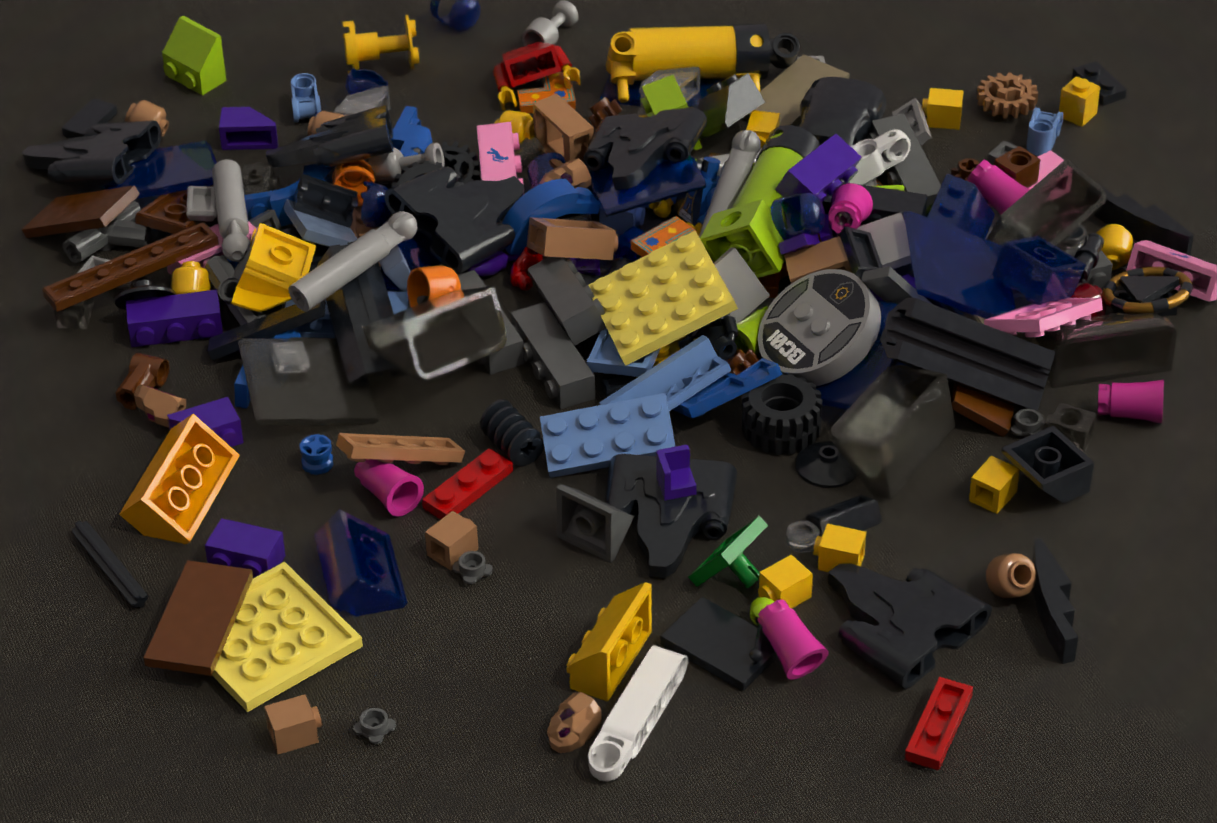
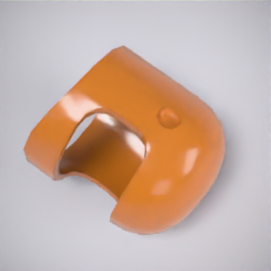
(352, 176)
(431, 282)

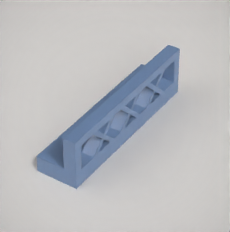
(685, 368)

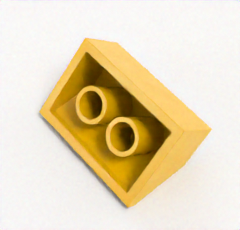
(612, 643)

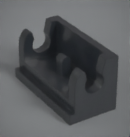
(325, 200)

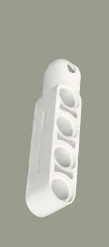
(880, 155)
(636, 712)

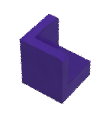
(674, 472)

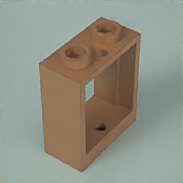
(559, 119)
(571, 238)

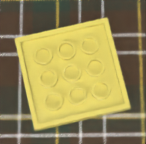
(662, 297)
(281, 638)

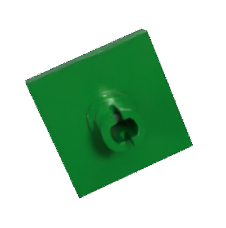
(731, 554)

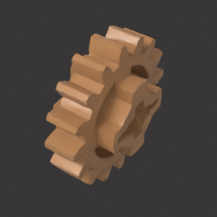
(1007, 95)

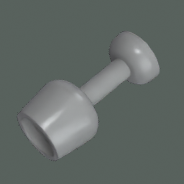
(546, 30)
(389, 164)

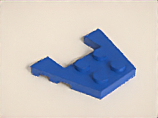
(729, 387)

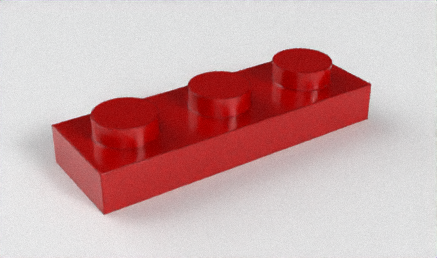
(468, 484)
(938, 723)

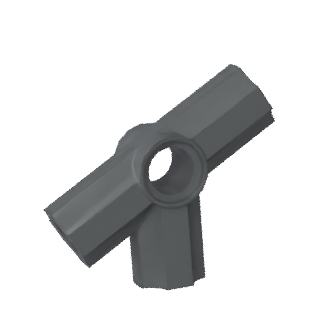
(119, 232)
(225, 280)

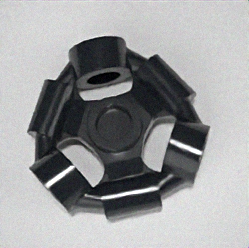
(720, 336)

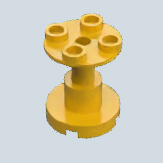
(370, 46)

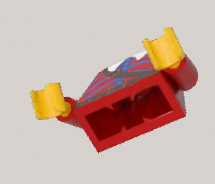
(531, 64)

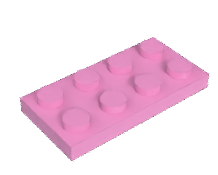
(1047, 317)

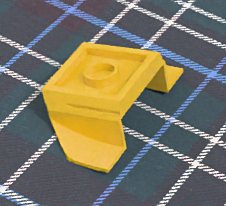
(271, 267)

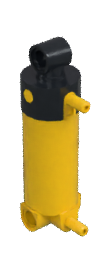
(713, 49)

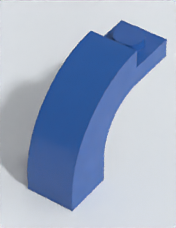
(276, 199)
(547, 201)

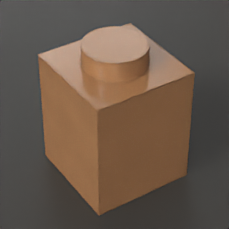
(451, 539)
(292, 723)

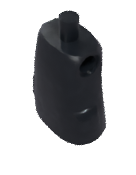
(841, 108)

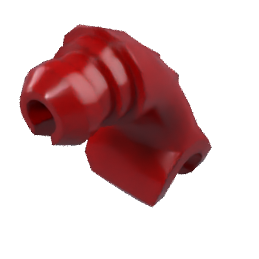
(520, 267)

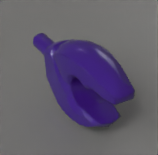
(493, 264)

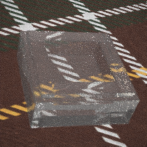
(290, 357)

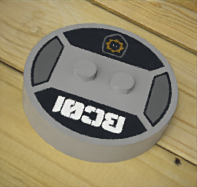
(820, 326)

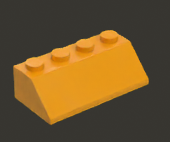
(180, 482)

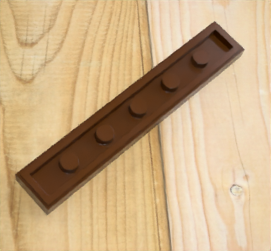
(130, 266)

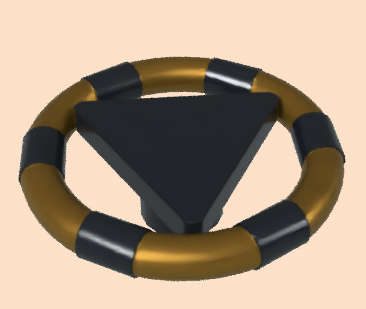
(1145, 288)

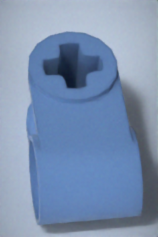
(304, 97)
(1043, 131)

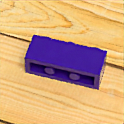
(821, 170)
(174, 318)

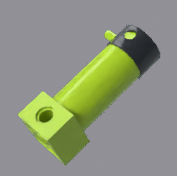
(749, 222)

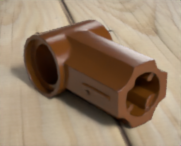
(142, 370)

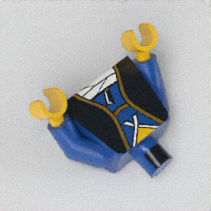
(695, 204)

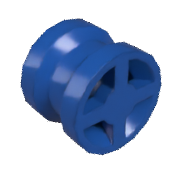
(316, 454)

